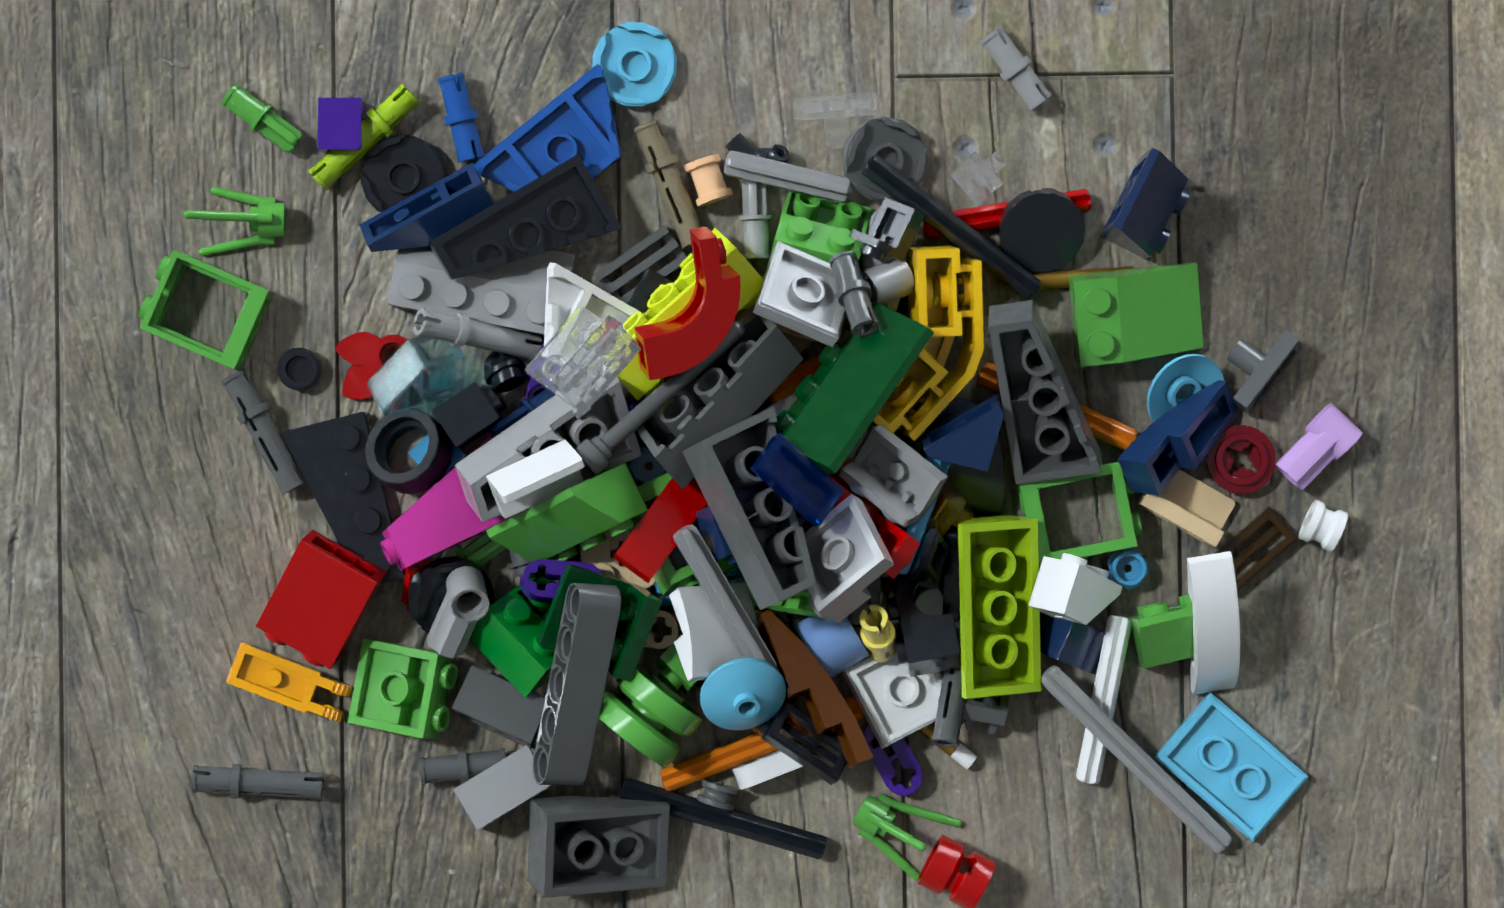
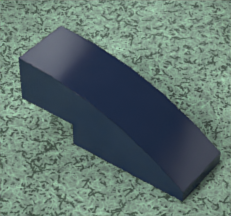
(1178, 439)

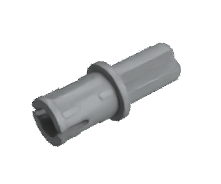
(755, 220)

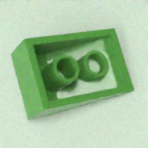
(1135, 313)

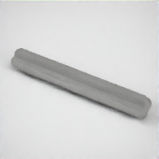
(721, 594)

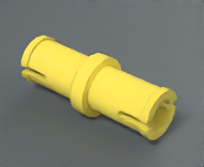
(877, 633)

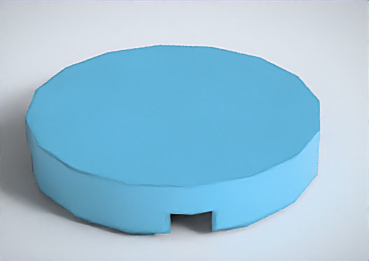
(636, 64)

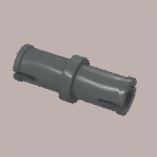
(854, 294)
(458, 766)

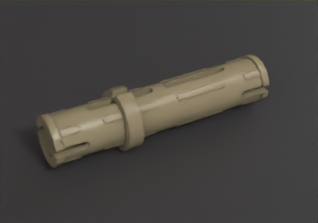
(668, 179)

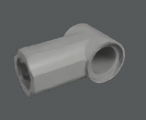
(889, 282)
(458, 613)

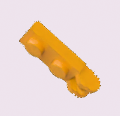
(284, 681)

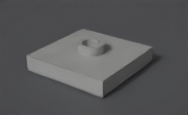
(801, 295)

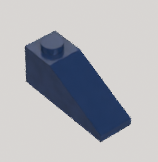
(428, 212)

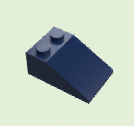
(1146, 205)

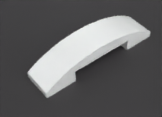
(1214, 622)

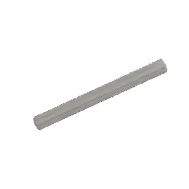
(1135, 759)

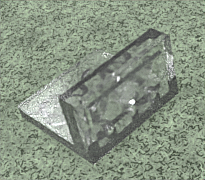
(583, 358)

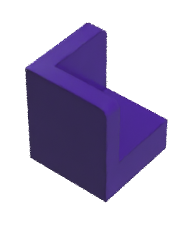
(340, 123)

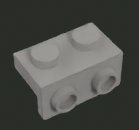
(893, 477)

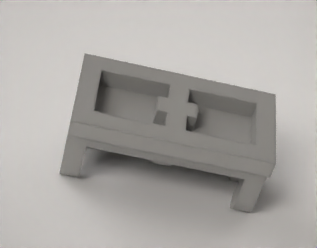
(500, 788)

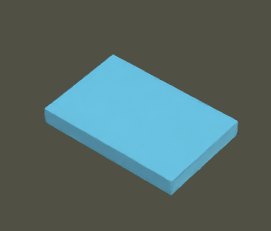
(1230, 766)

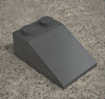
(596, 845)

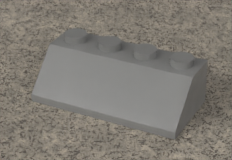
(500, 296)

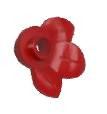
(367, 356)

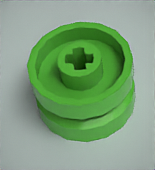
(644, 719)

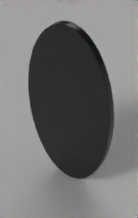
(980, 488)

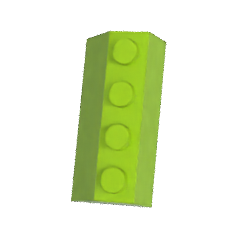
(995, 616)

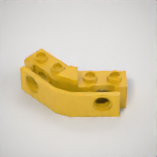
(935, 306)

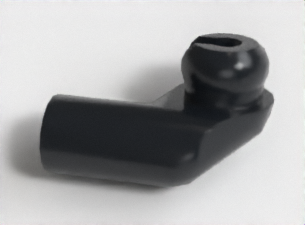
(741, 144)

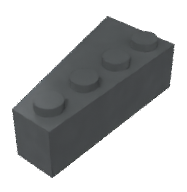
(750, 514)

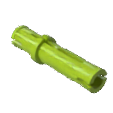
(374, 127)

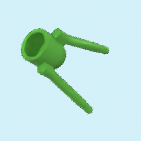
(266, 220)
(876, 818)

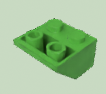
(821, 225)
(1163, 632)

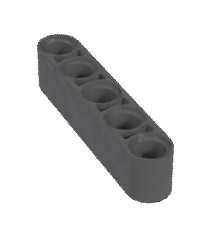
(576, 684)

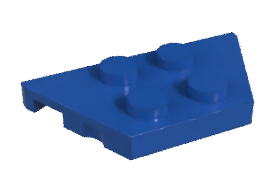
(570, 125)

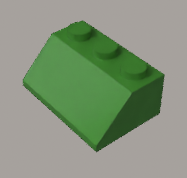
(573, 518)

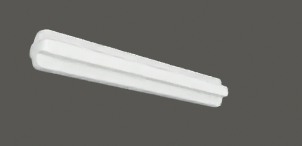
(1104, 694)

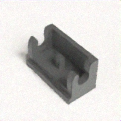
(498, 707)

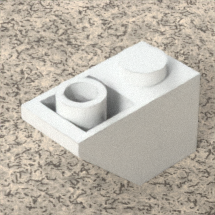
(1072, 589)

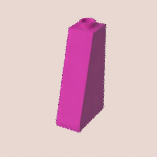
(434, 524)

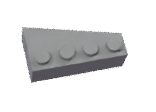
(538, 430)

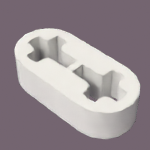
(764, 769)

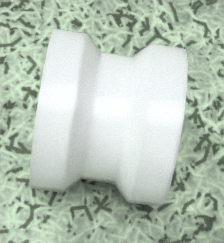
(1323, 525)

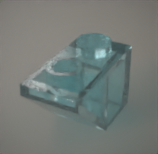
(418, 375)

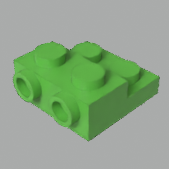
(402, 689)

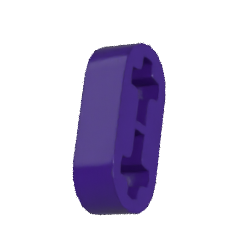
(552, 571)
(885, 768)

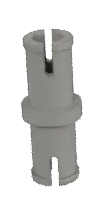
(1015, 68)

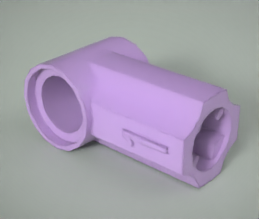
(1325, 439)

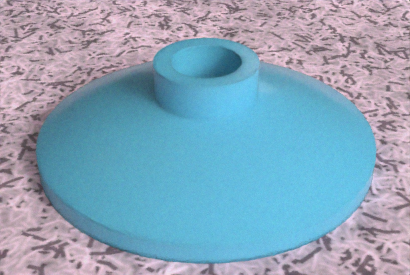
(1179, 381)
(742, 693)

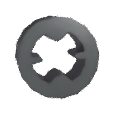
(718, 794)

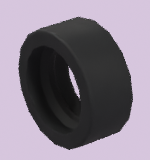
(432, 466)

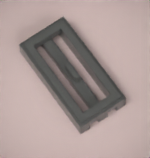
(671, 246)

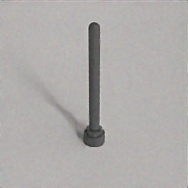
(598, 451)

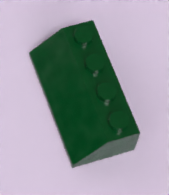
(851, 388)

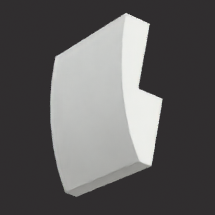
(704, 637)

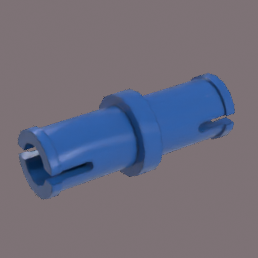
(460, 117)

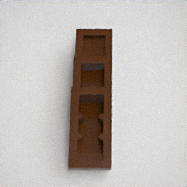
(808, 678)

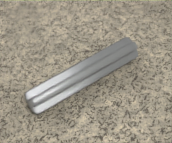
(786, 176)

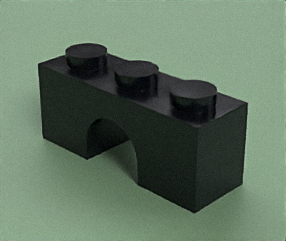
(927, 641)

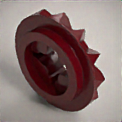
(1260, 456)

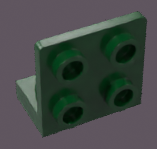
(634, 622)

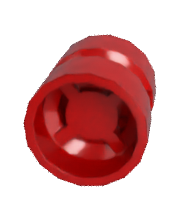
(956, 872)

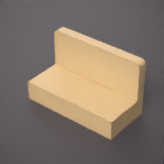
(1191, 507)

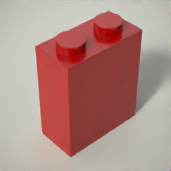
(320, 599)

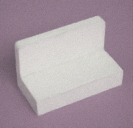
(535, 478)

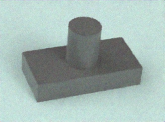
(1261, 368)

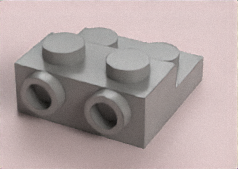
(844, 559)

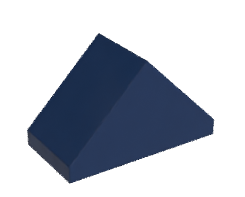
(968, 437)
(1071, 642)

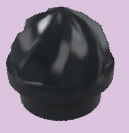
(504, 372)

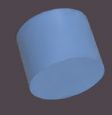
(832, 643)

